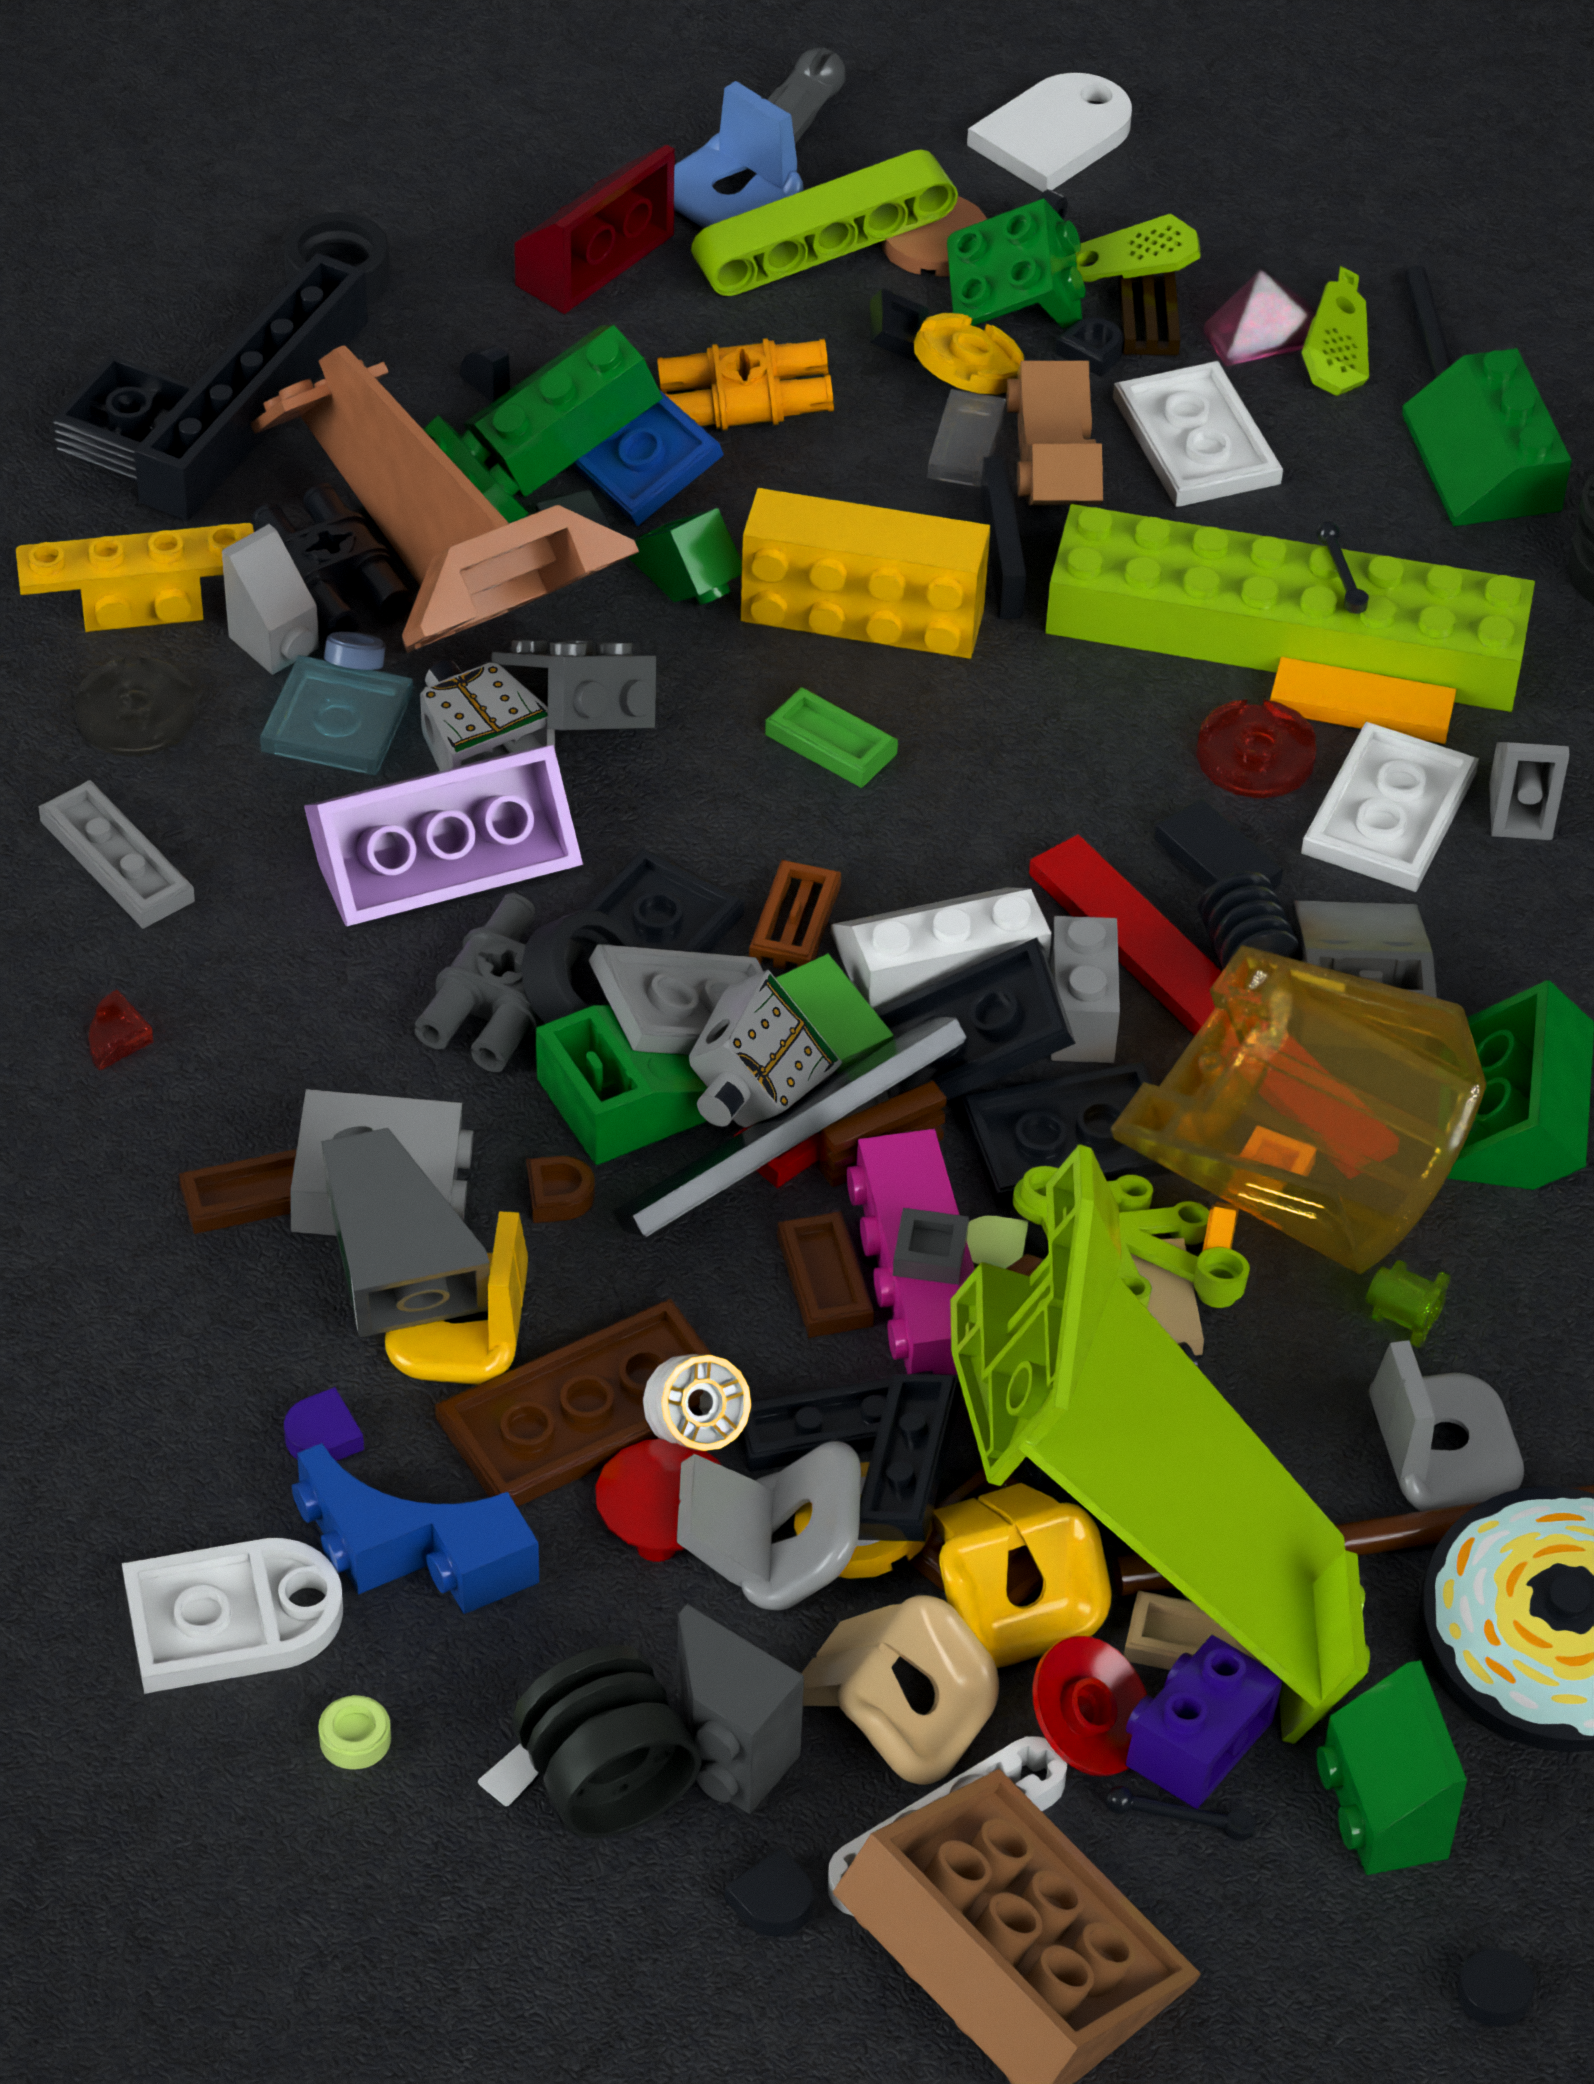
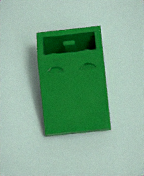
(610, 1092)

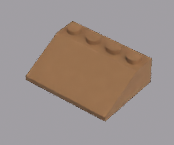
(1013, 1931)

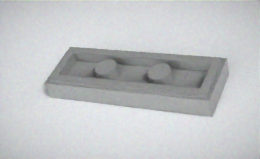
(116, 854)

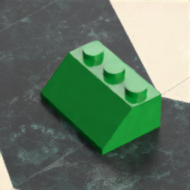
(566, 408)
(1489, 440)
(1536, 1092)

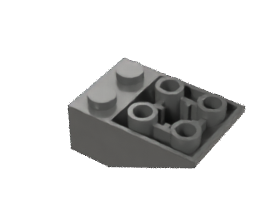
(1367, 941)

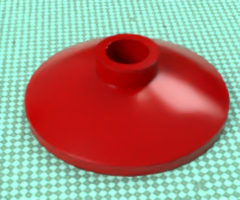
(1084, 1703)

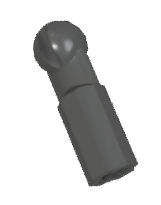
(814, 80)

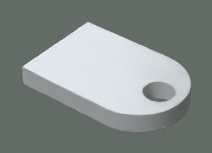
(1054, 128)
(229, 1611)

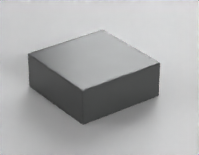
(930, 1246)

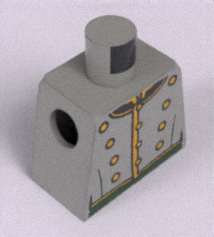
(479, 714)
(757, 1054)

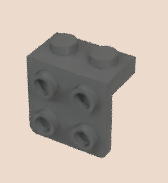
(588, 686)

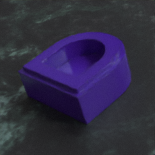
(322, 1420)

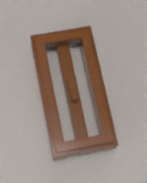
(785, 950)

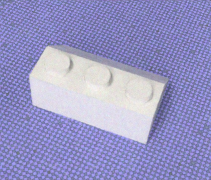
(926, 943)

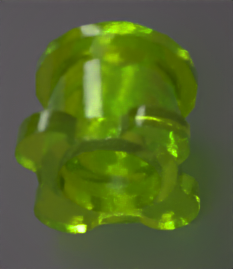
(1407, 1299)

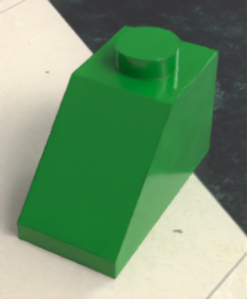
(690, 557)

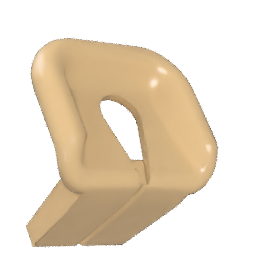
(858, 1676)

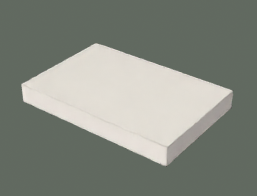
(1197, 434)
(1390, 806)

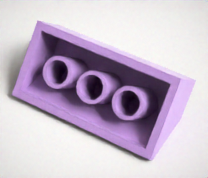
(444, 834)

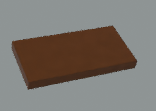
(568, 1406)

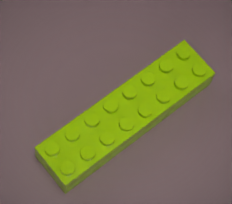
(1272, 598)

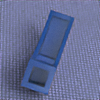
(470, 1547)

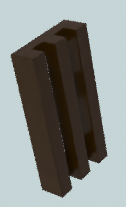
(1149, 285)

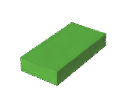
(831, 737)
(836, 1010)

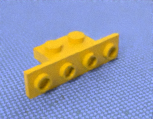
(131, 576)

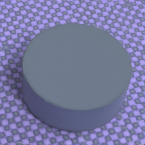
(355, 650)

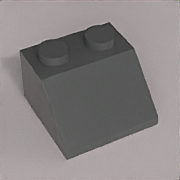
(737, 1709)

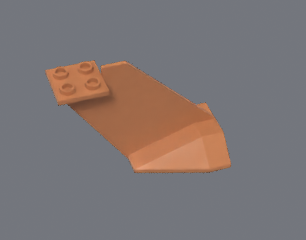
(432, 515)

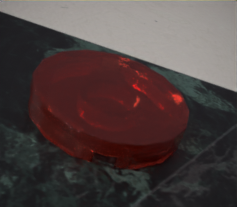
(1256, 748)

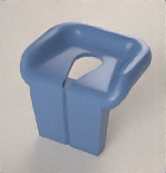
(750, 137)

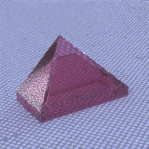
(1259, 321)

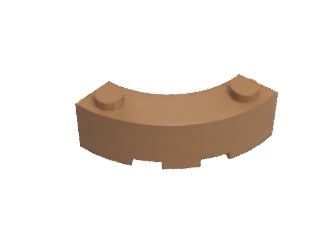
(1054, 434)

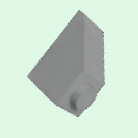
(268, 601)
(1526, 789)

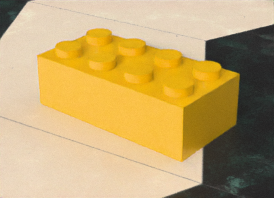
(864, 573)

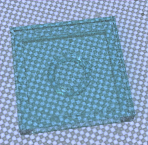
(336, 715)

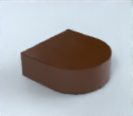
(559, 1188)

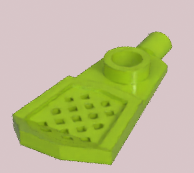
(1140, 250)
(1338, 337)

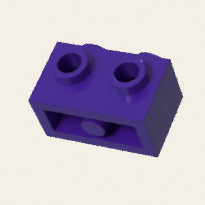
(1202, 1720)

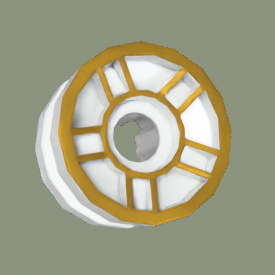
(723, 1403)

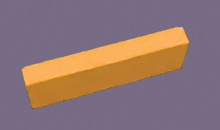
(1359, 697)

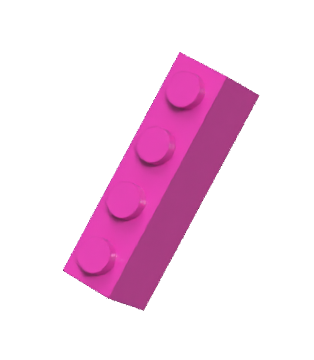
(891, 1176)

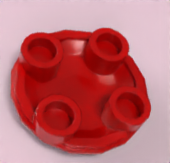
(641, 1496)

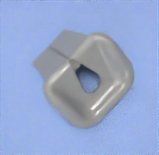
(1411, 1406)
(732, 1517)

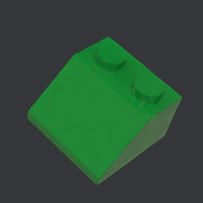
(1394, 1773)

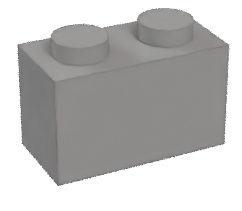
(1088, 983)

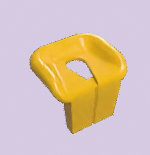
(478, 1348)
(1065, 1550)

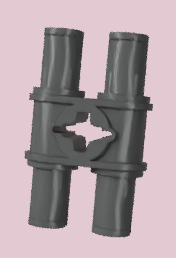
(489, 984)

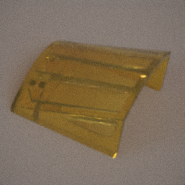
(1316, 1103)

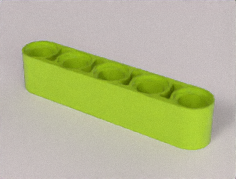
(824, 222)

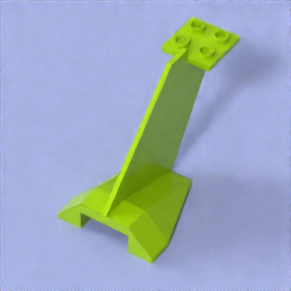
(1143, 1440)

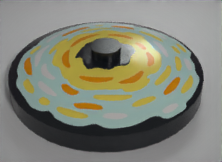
(1514, 1615)

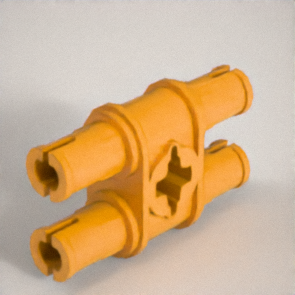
(748, 382)

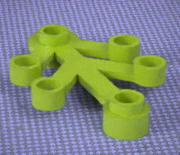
(1216, 1273)

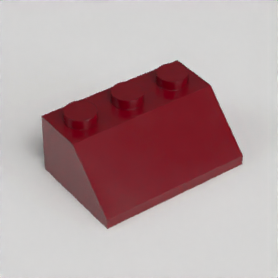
(599, 232)

